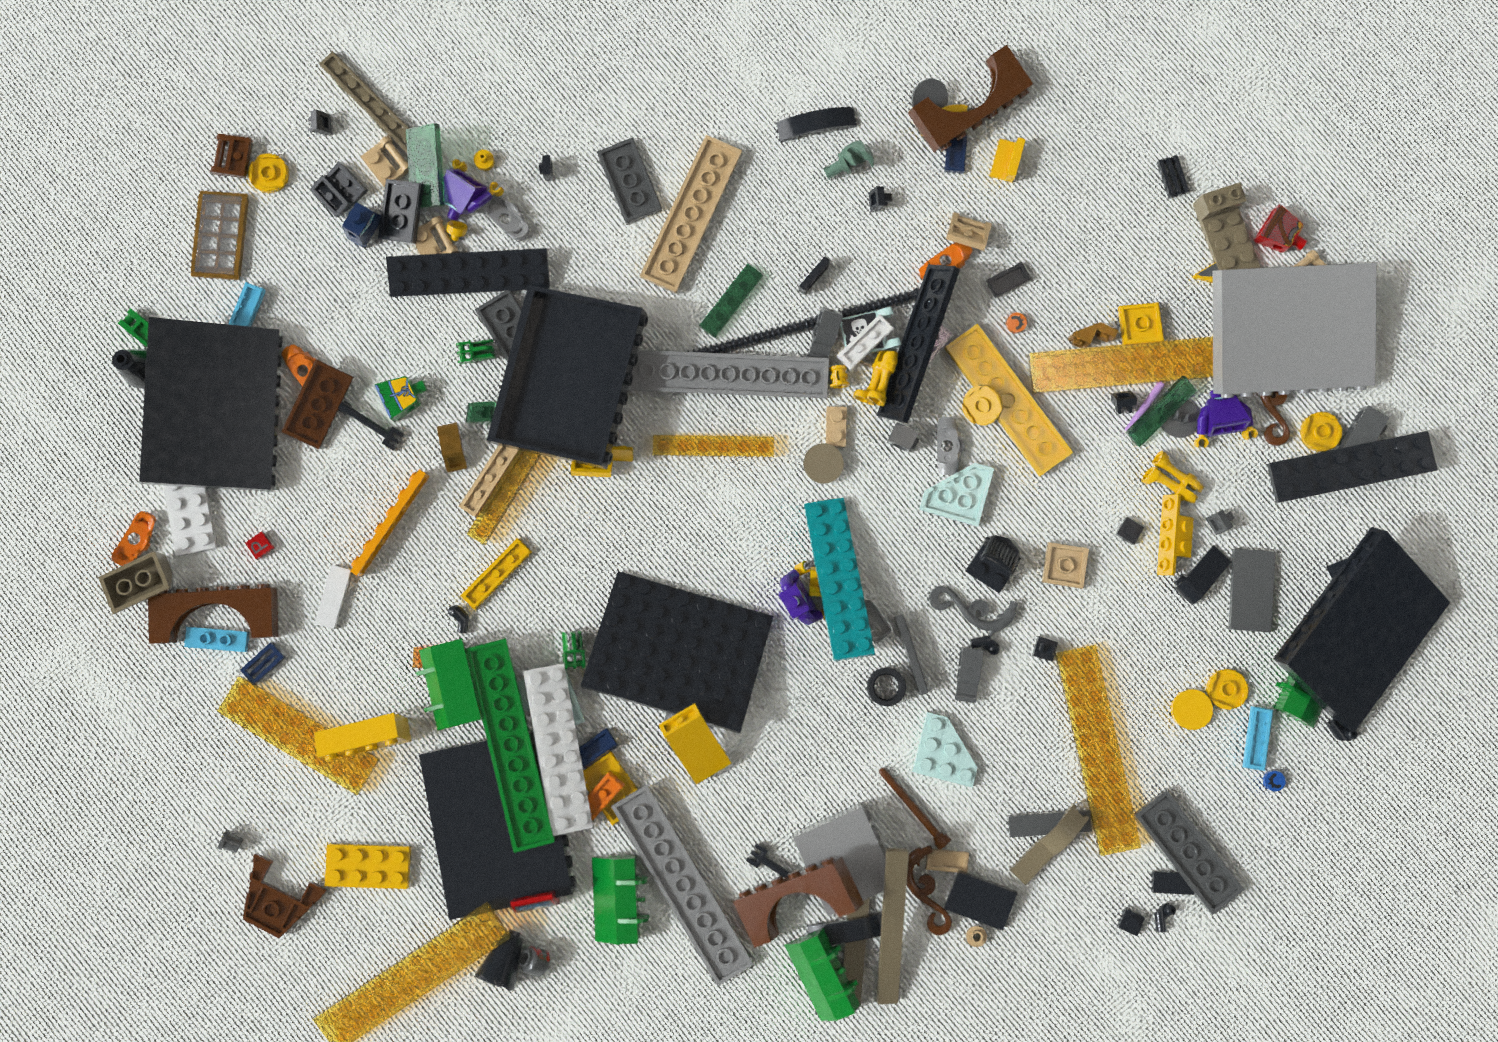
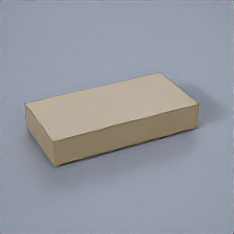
(947, 860)

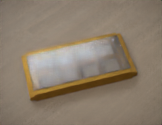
(219, 235)

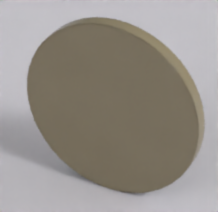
(823, 463)

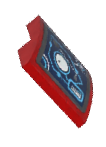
(534, 902)

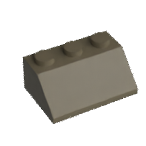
(136, 581)

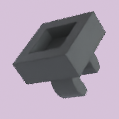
(1220, 521)

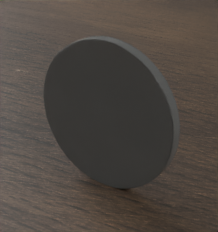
(930, 88)
(1183, 421)

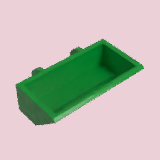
(449, 684)
(1297, 703)
(617, 899)
(823, 976)

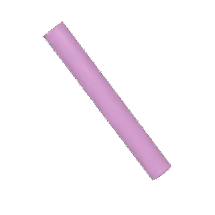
(1146, 404)

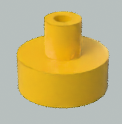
(484, 160)
(456, 229)

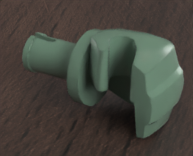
(850, 156)

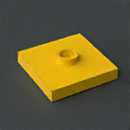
(1140, 323)

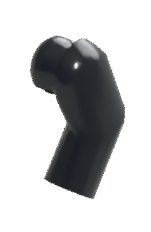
(460, 616)
(987, 643)
(1162, 914)

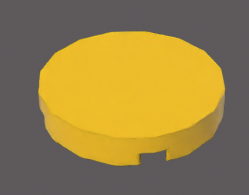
(268, 173)
(982, 405)
(1321, 431)
(1227, 689)
(1191, 709)

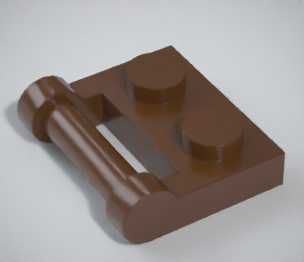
(237, 157)

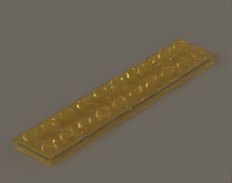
(1121, 365)
(1097, 750)
(412, 976)

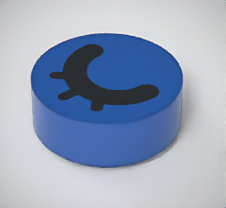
(1274, 780)

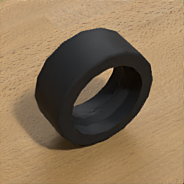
(901, 687)

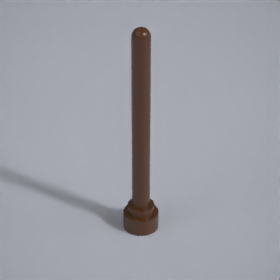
(940, 839)

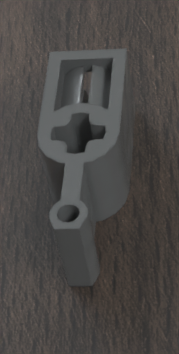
(825, 332)
(968, 674)

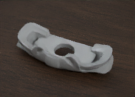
(517, 227)
(948, 461)

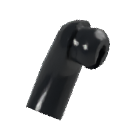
(1341, 733)

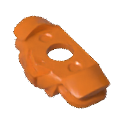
(957, 252)
(296, 357)
(142, 525)

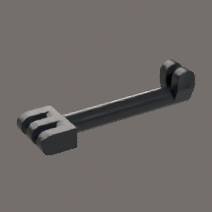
(346, 408)
(762, 858)

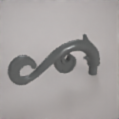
(1004, 620)

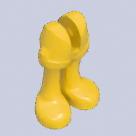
(882, 369)
(1153, 475)

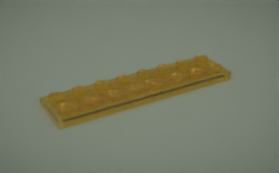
(292, 733)

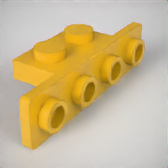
(620, 453)
(1175, 535)

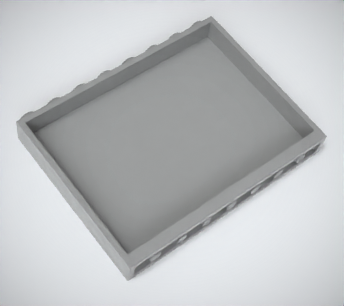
(1294, 329)

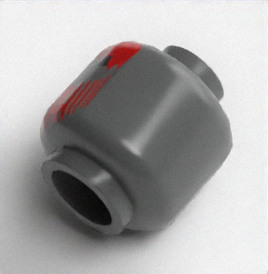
(534, 961)

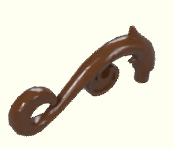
(1270, 403)
(922, 893)

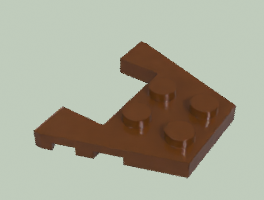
(271, 907)

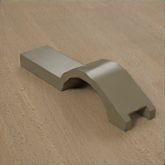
(1051, 844)

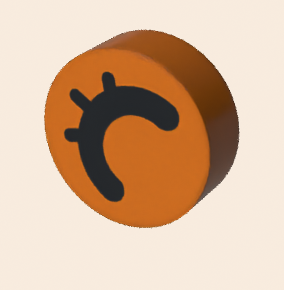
(1016, 323)

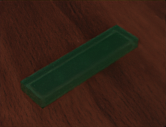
(731, 300)
(1161, 411)

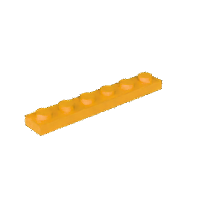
(393, 517)

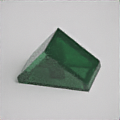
(480, 413)

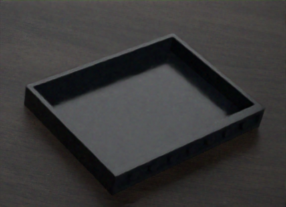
(568, 376)
(210, 405)
(1362, 629)
(475, 839)

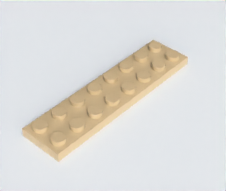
(690, 214)

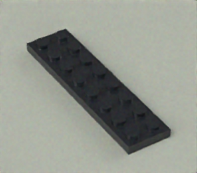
(467, 272)
(918, 342)
(1352, 467)

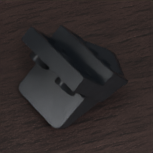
(994, 562)

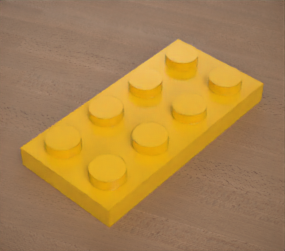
(367, 866)

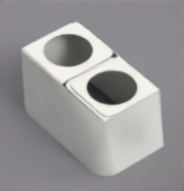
(881, 619)

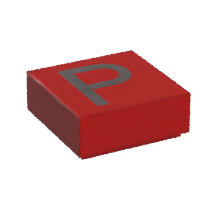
(259, 545)

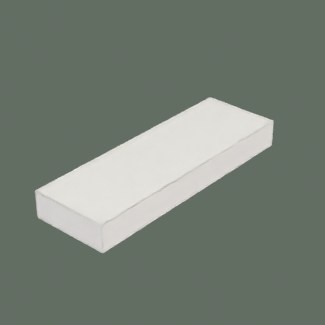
(865, 342)
(333, 597)

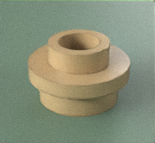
(973, 930)

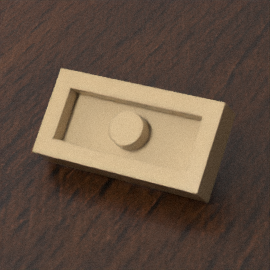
(836, 426)

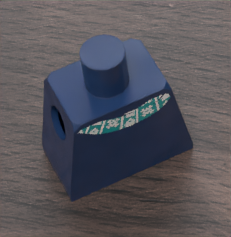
(361, 224)

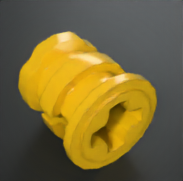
(838, 372)

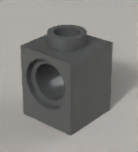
(903, 437)

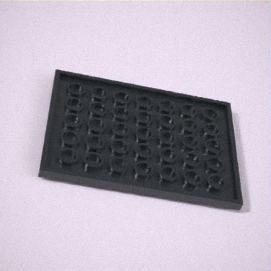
(677, 651)

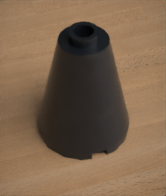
(131, 366)
(502, 963)

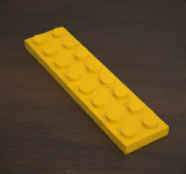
(1020, 414)

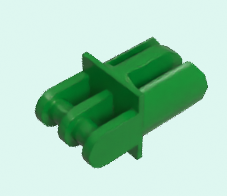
(478, 350)
(573, 651)

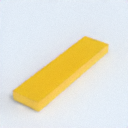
(496, 574)

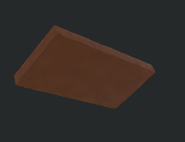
(317, 404)

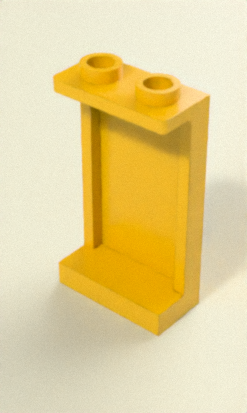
(694, 744)

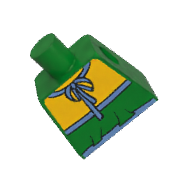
(400, 396)

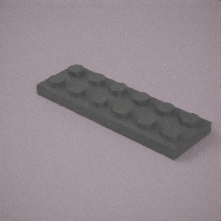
(1188, 852)

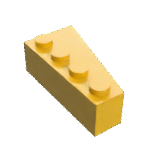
(362, 736)

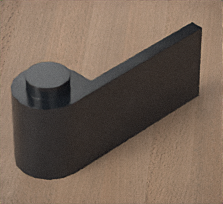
(1202, 576)

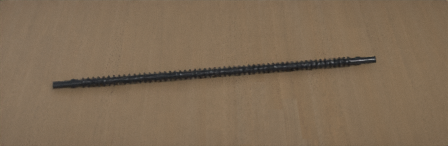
(806, 324)

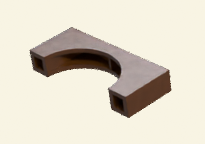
(943, 126)
(170, 610)
(827, 881)

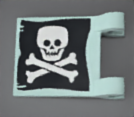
(853, 325)

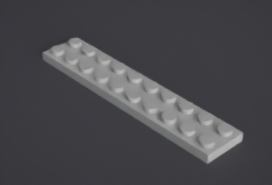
(730, 374)
(682, 885)

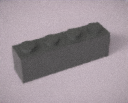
(1365, 427)

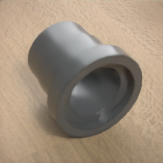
(230, 842)

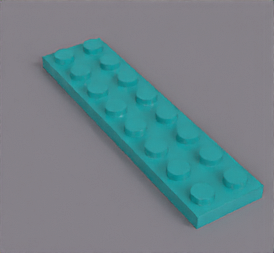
(839, 580)

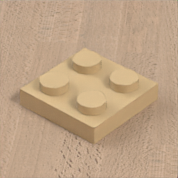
(1065, 565)

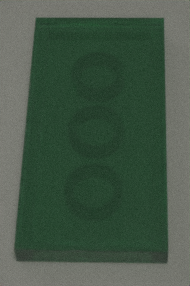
(426, 163)

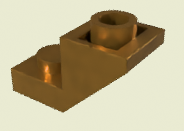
(1084, 336)
(451, 447)

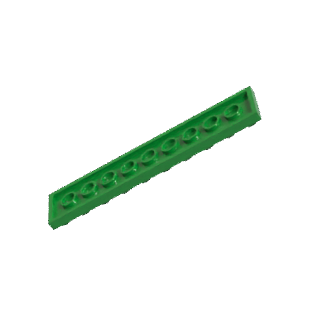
(510, 745)

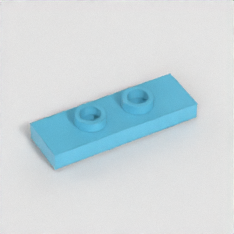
(247, 305)
(216, 639)
(1257, 738)

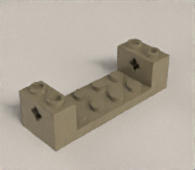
(1225, 228)

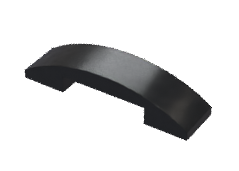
(816, 121)
(851, 929)

